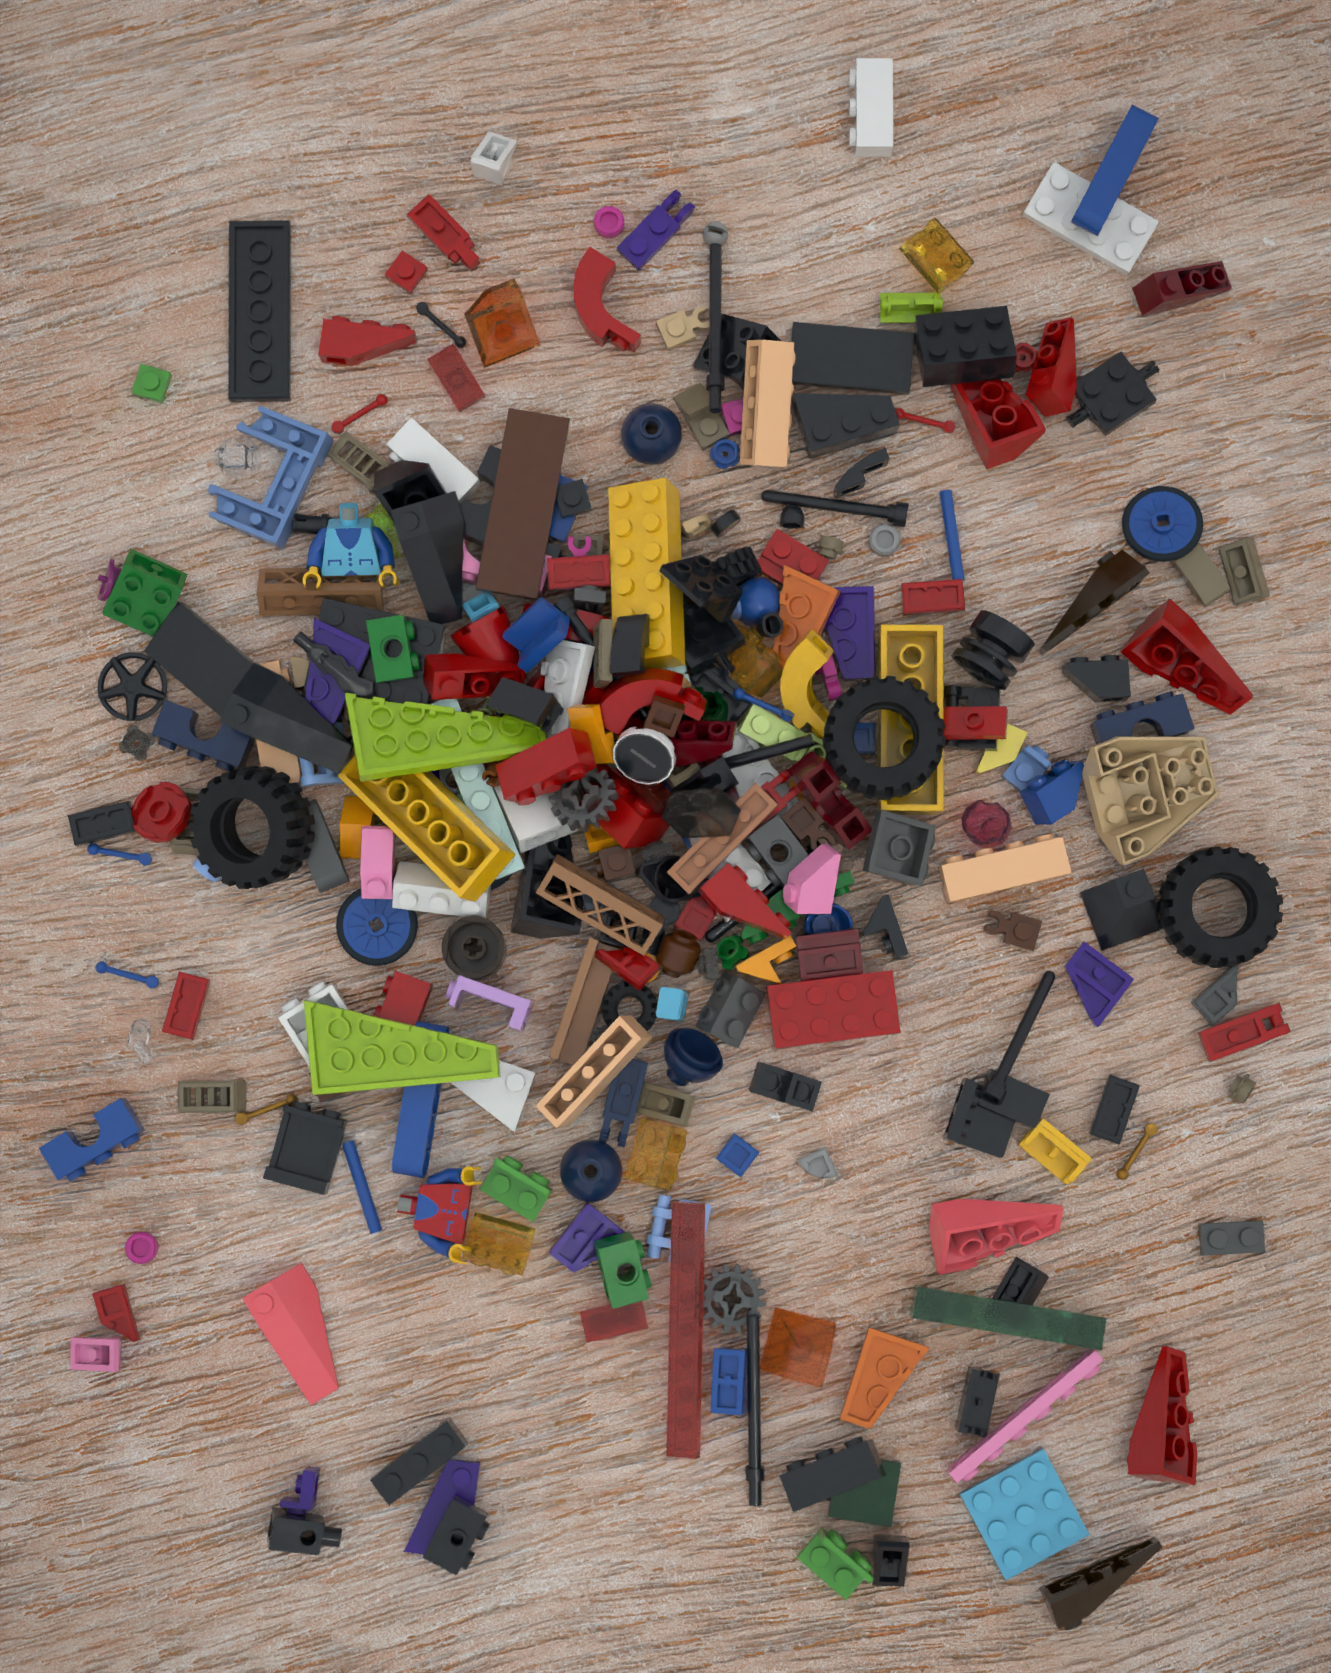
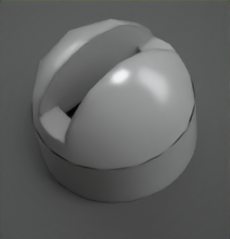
(712, 237)

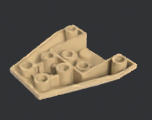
(1146, 790)

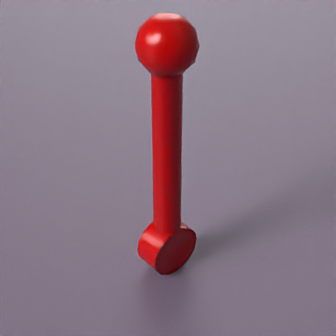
(338, 427)
(948, 427)

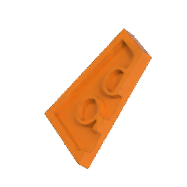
(803, 607)

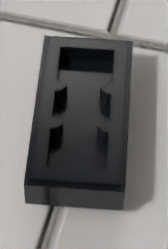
(102, 823)
(1114, 1109)

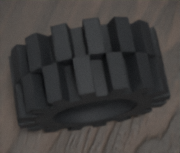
(738, 565)
(623, 990)

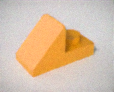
(759, 964)

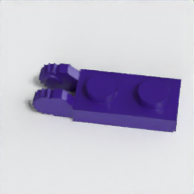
(654, 232)

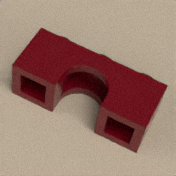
(819, 787)

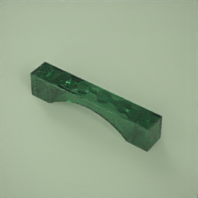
(1008, 1317)

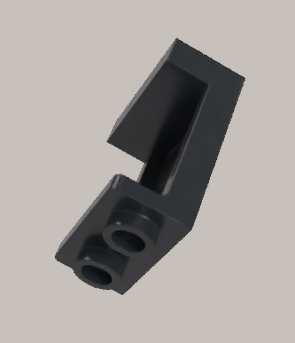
(306, 1148)

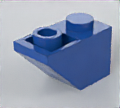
(1054, 793)

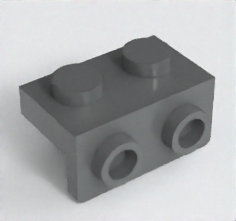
(730, 1009)

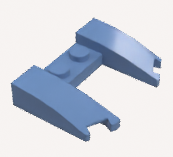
(304, 450)

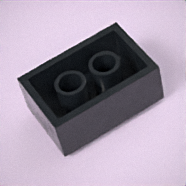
(965, 346)

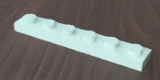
(483, 801)

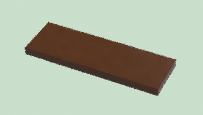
(523, 504)

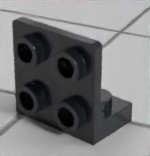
(734, 341)
(704, 585)
(976, 1125)

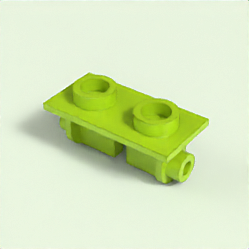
(905, 306)

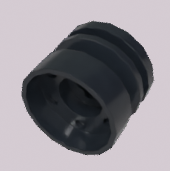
(995, 645)

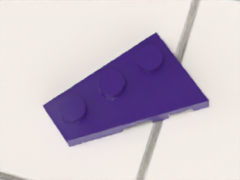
(853, 632)
(323, 690)
(457, 1479)

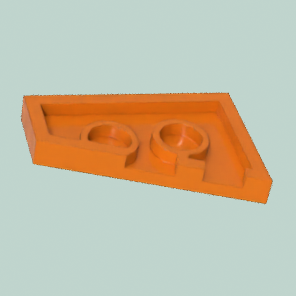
(878, 1375)

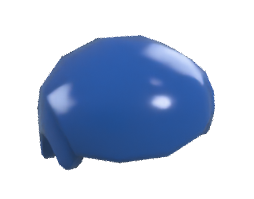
(758, 598)
(837, 920)

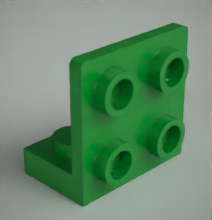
(144, 593)

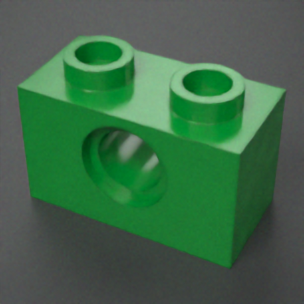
(380, 633)
(612, 1253)

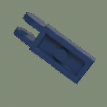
(623, 1099)

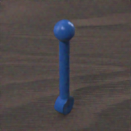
(740, 694)
(144, 858)
(151, 981)

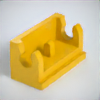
(1055, 1151)

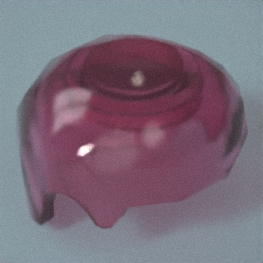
(986, 824)

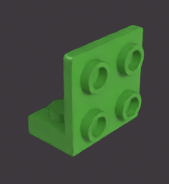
(516, 1188)
(834, 1563)

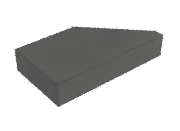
(1218, 997)

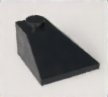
(405, 484)
(1121, 909)

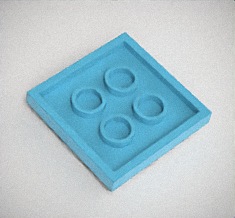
(1024, 1514)

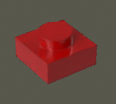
(406, 272)

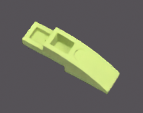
(769, 729)

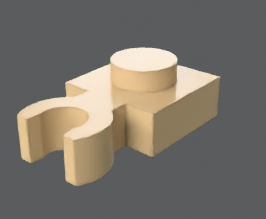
(679, 329)

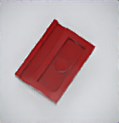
(787, 551)

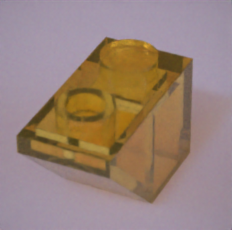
(755, 664)

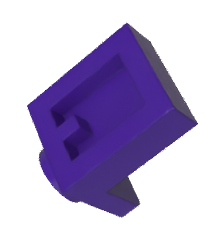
(307, 1488)

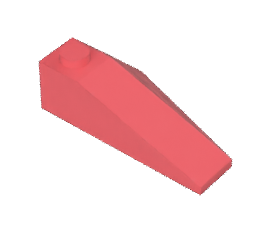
(977, 1228)
(294, 1325)

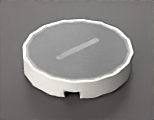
(644, 755)

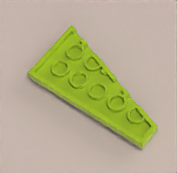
(422, 737)
(373, 1052)

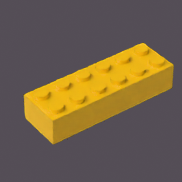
(642, 539)
(917, 656)
(435, 828)

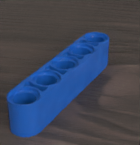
(1114, 170)
(417, 1123)

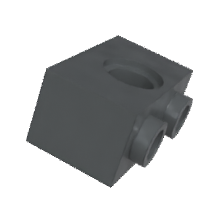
(776, 834)

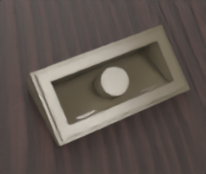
(1244, 571)

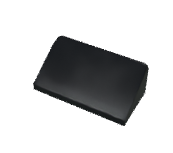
(1021, 1283)

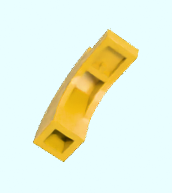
(797, 682)

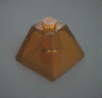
(501, 323)
(798, 1347)

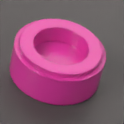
(609, 222)
(141, 1247)

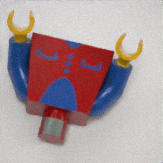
(443, 1210)

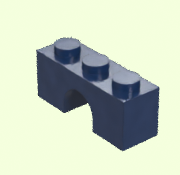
(1166, 715)
(177, 728)

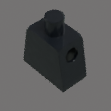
(286, 1532)

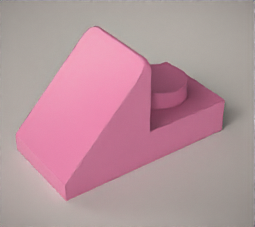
(96, 1353)

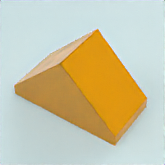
(353, 817)

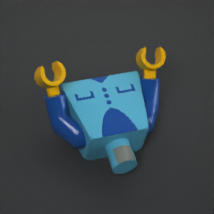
(350, 548)

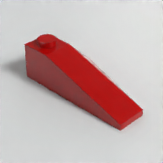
(997, 420)
(1181, 653)
(1161, 1437)

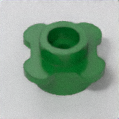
(728, 945)

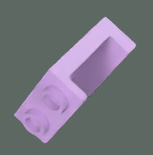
(521, 1006)

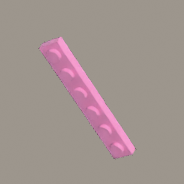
(1015, 1425)

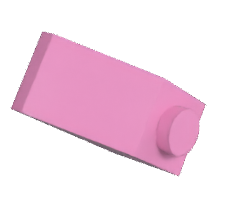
(377, 862)
(813, 882)

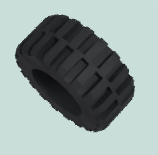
(892, 696)
(217, 835)
(1256, 888)

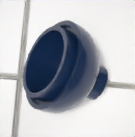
(655, 447)
(691, 1057)
(591, 1153)

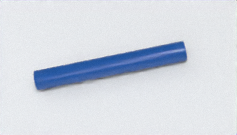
(951, 534)
(362, 1187)

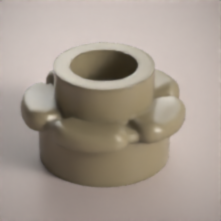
(829, 547)
(1241, 1088)

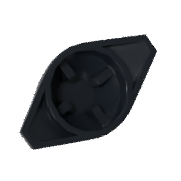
(661, 883)

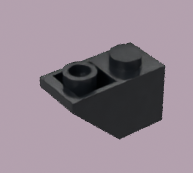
(1100, 680)

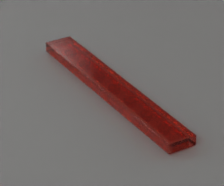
(685, 1329)

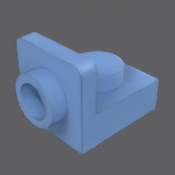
(1027, 765)

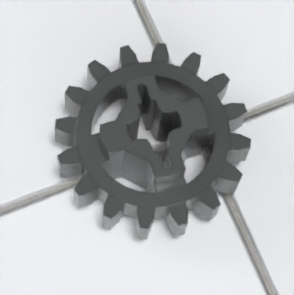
(594, 803)
(746, 1300)

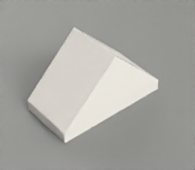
(493, 157)

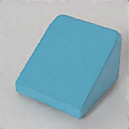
(480, 606)
(672, 1004)

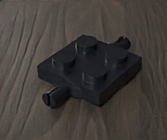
(1113, 394)
(708, 639)

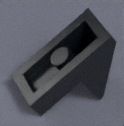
(885, 919)

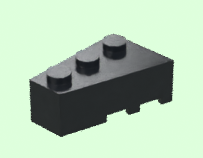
(842, 420)

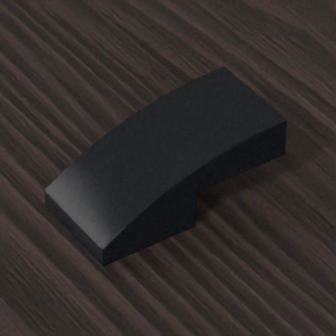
(854, 477)
(629, 644)
(785, 1086)

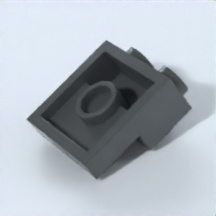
(899, 848)

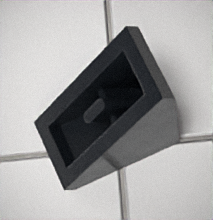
(890, 1560)

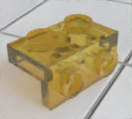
(937, 256)
(656, 1154)
(499, 1244)

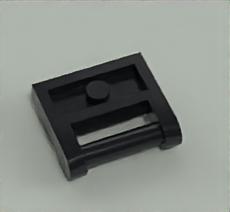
(975, 697)

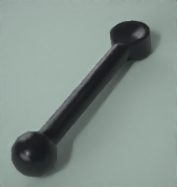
(423, 309)

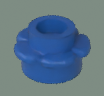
(728, 446)

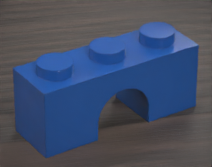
(117, 1127)

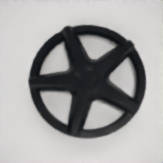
(131, 686)

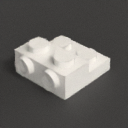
(294, 1014)

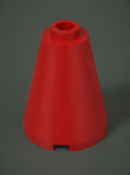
(485, 638)

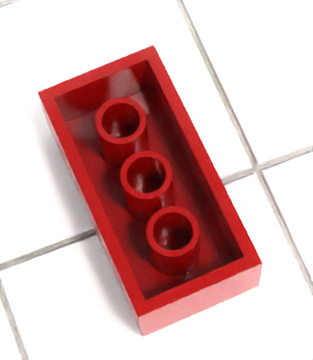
(833, 1009)

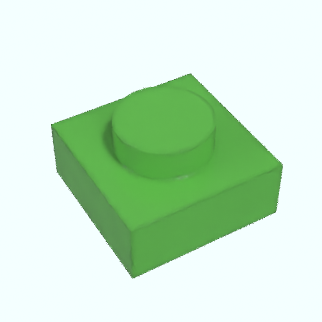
(151, 383)

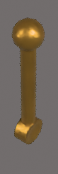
(242, 1118)
(1150, 1130)

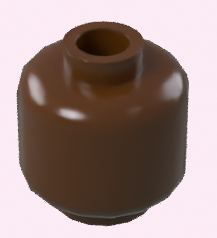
(678, 953)

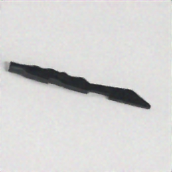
(336, 666)

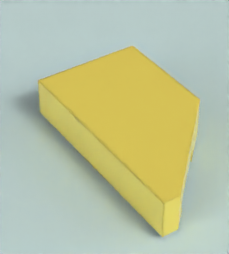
(1006, 750)

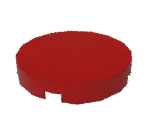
(161, 812)

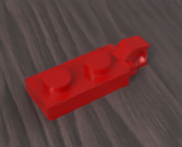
(444, 232)

